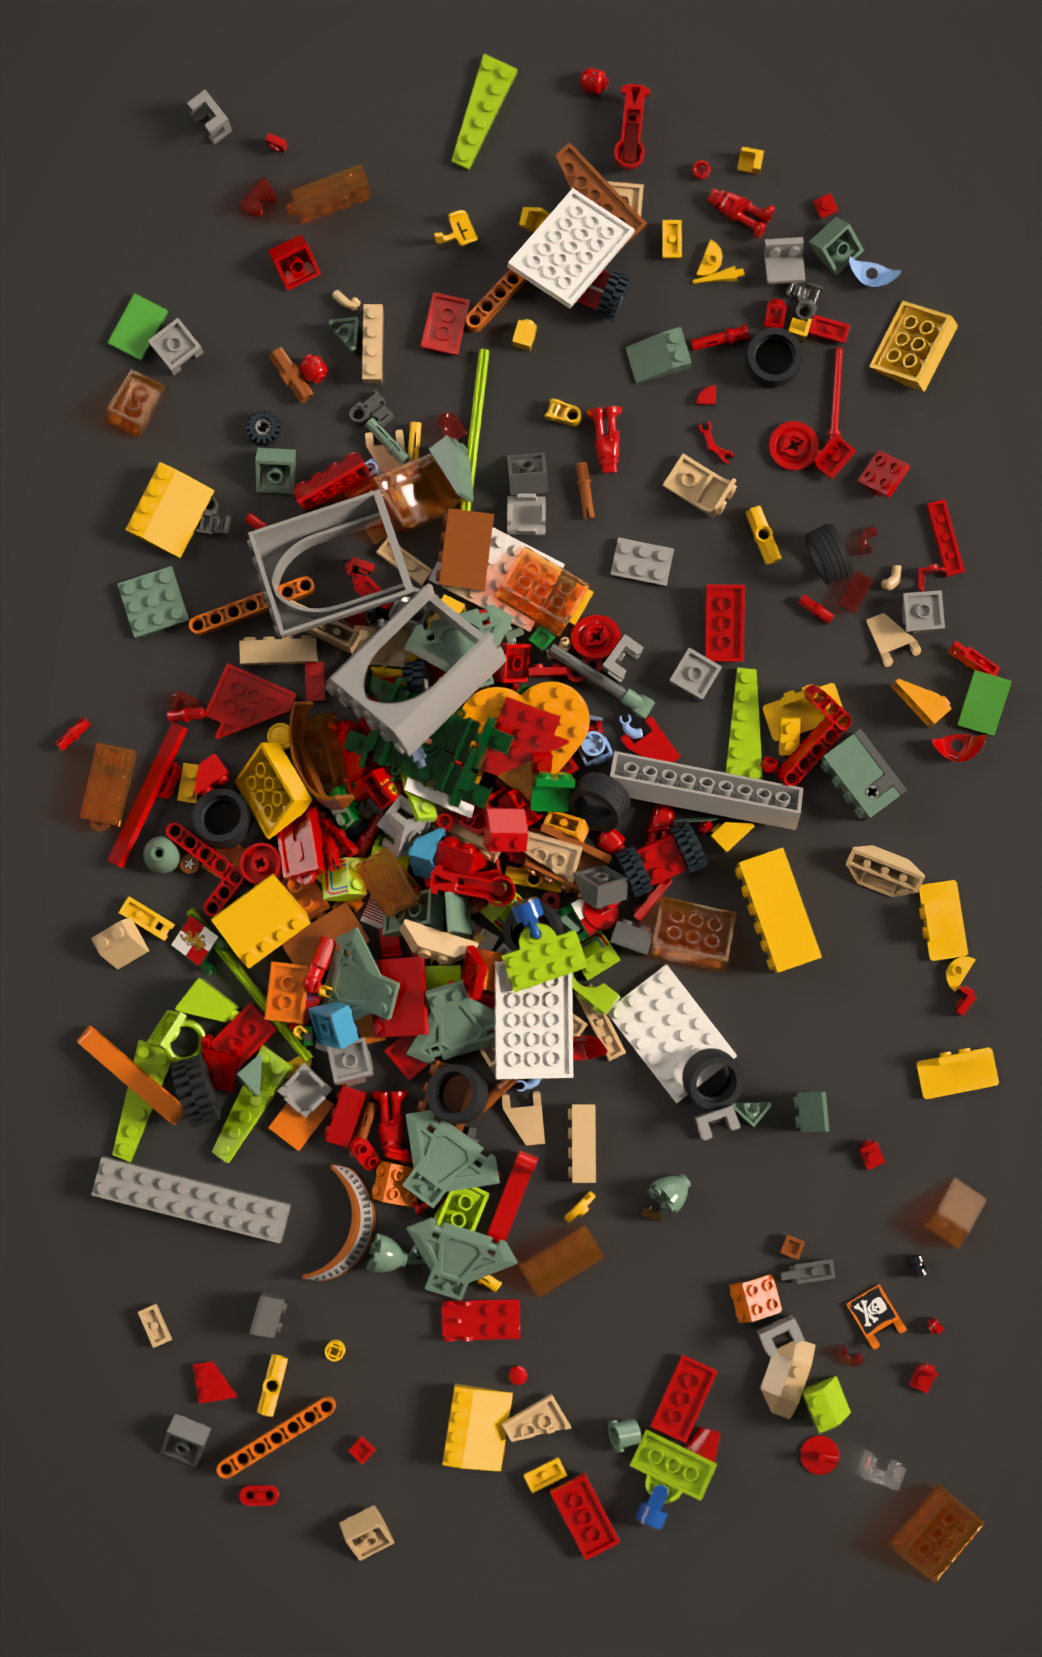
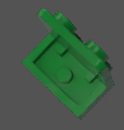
(551, 791)
(349, 816)

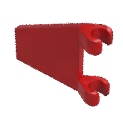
(653, 745)
(221, 1064)

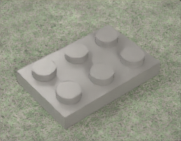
(642, 562)

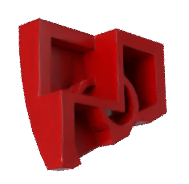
(516, 799)
(475, 824)
(705, 1443)

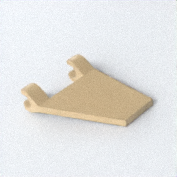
(379, 453)
(889, 637)
(527, 1119)

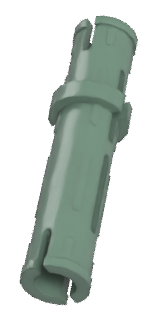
(393, 448)

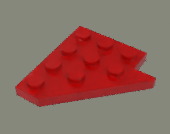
(245, 701)
(532, 731)

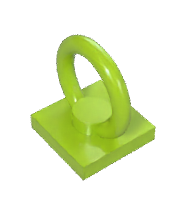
(169, 1029)

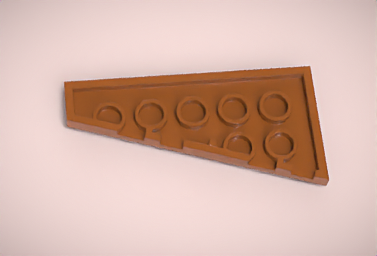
(587, 181)

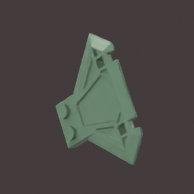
(452, 645)
(357, 979)
(454, 1025)
(444, 1159)
(457, 1256)

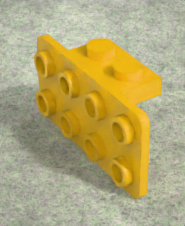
(796, 705)
(942, 920)
(957, 1072)

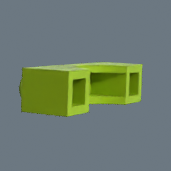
(601, 997)

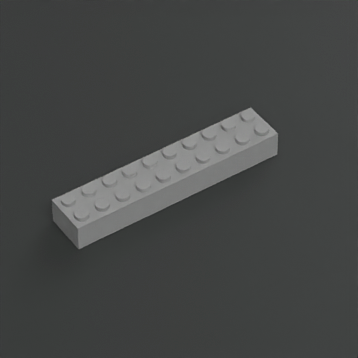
(708, 790)
(191, 1199)

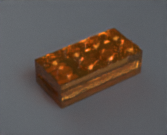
(330, 194)
(108, 786)

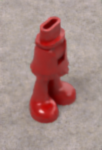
(734, 206)
(606, 446)
(660, 821)
(390, 1130)

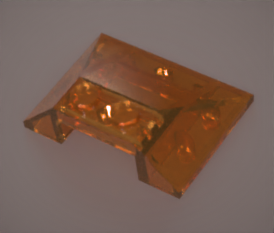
(417, 491)

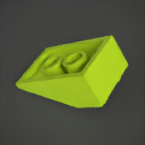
(462, 1208)

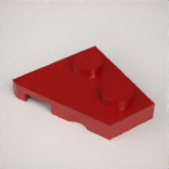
(211, 1384)

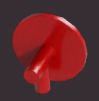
(601, 918)
(819, 1455)

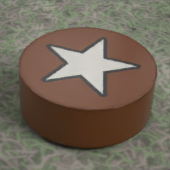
(189, 864)

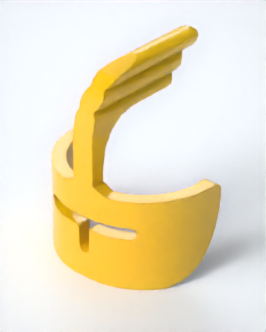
(462, 218)

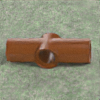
(291, 375)

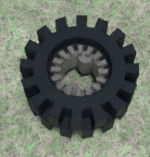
(255, 422)

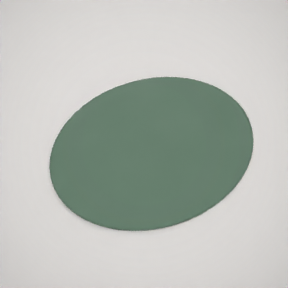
(696, 819)

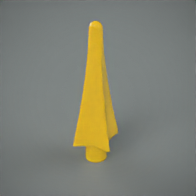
(728, 274)

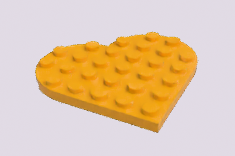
(549, 696)

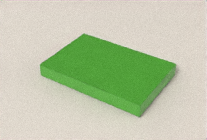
(137, 325)
(984, 702)

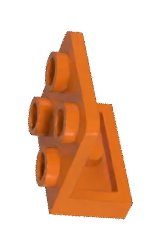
(389, 1184)
(755, 1299)

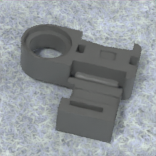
(806, 296)
(374, 406)
(212, 522)

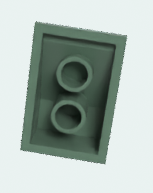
(659, 355)
(455, 465)
(425, 911)
(458, 915)
(811, 1111)

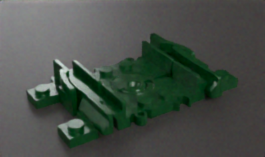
(453, 735)

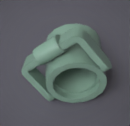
(623, 1434)

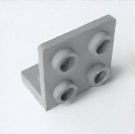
(784, 260)

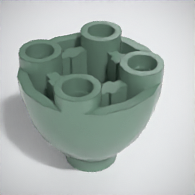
(169, 859)
(670, 1192)
(385, 1255)

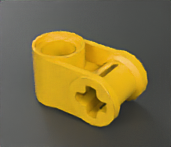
(561, 413)

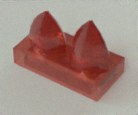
(263, 191)

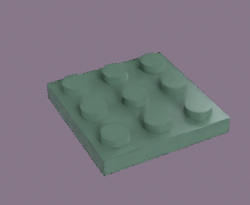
(153, 602)

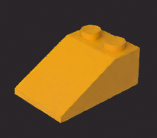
(926, 704)

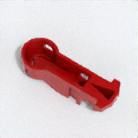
(631, 127)
(352, 761)
(475, 885)

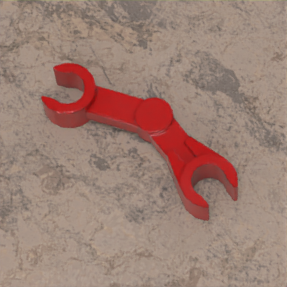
(711, 445)
(349, 847)

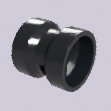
(369, 809)
(917, 1266)

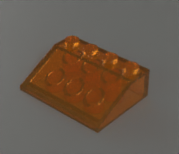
(542, 590)
(693, 934)
(936, 1533)

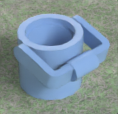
(593, 747)

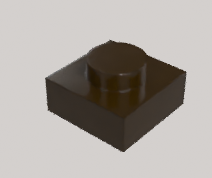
(651, 1212)

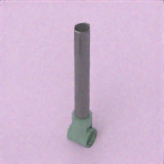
(639, 704)

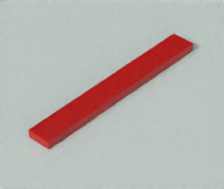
(147, 795)

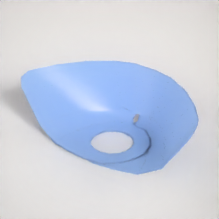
(884, 275)

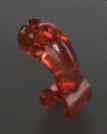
(865, 536)
(850, 1360)

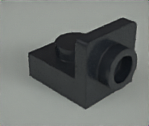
(376, 617)

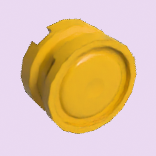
(279, 734)

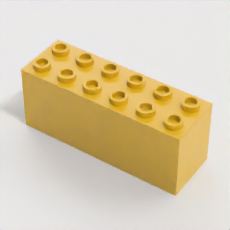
(777, 910)

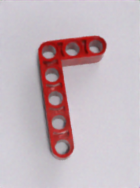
(816, 737)
(211, 863)
(512, 1196)

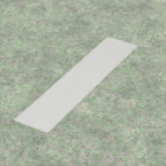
(437, 797)

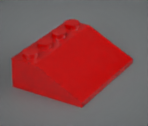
(331, 482)
(410, 1008)

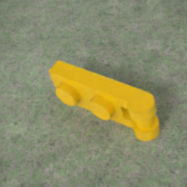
(146, 918)

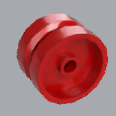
(253, 860)

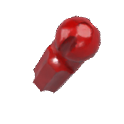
(319, 964)

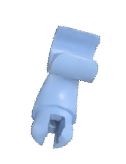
(631, 732)
(533, 1082)

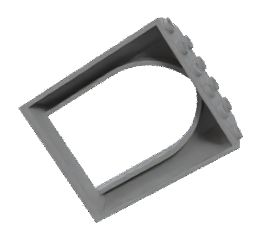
(283, 541)
(415, 720)

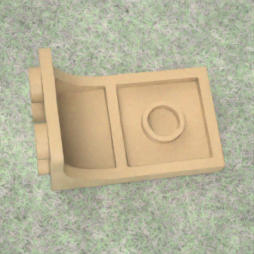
(700, 486)

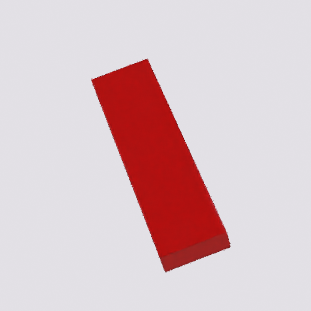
(945, 537)

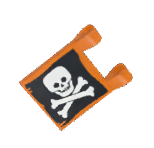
(874, 1312)

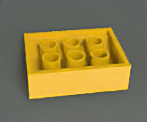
(914, 345)
(169, 510)
(272, 789)
(261, 920)
(475, 1428)

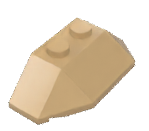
(884, 871)
(434, 943)
(787, 1377)

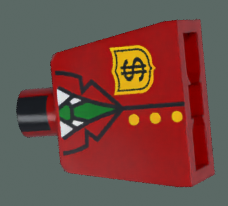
(383, 786)

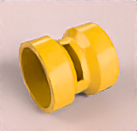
(335, 1350)

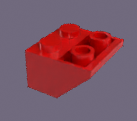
(210, 775)

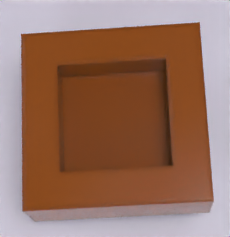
(792, 1247)

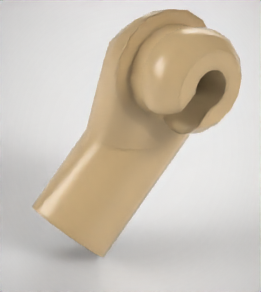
(345, 302)
(893, 580)
(564, 643)

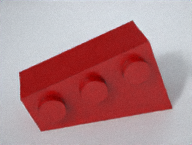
(345, 1116)

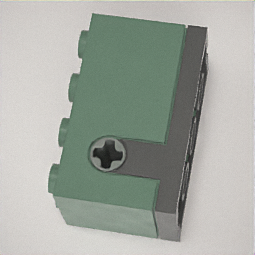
(861, 769)

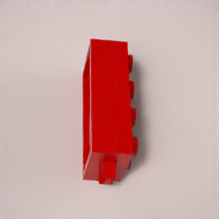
(303, 847)

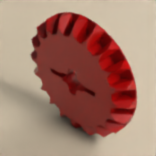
(782, 439)
(592, 626)

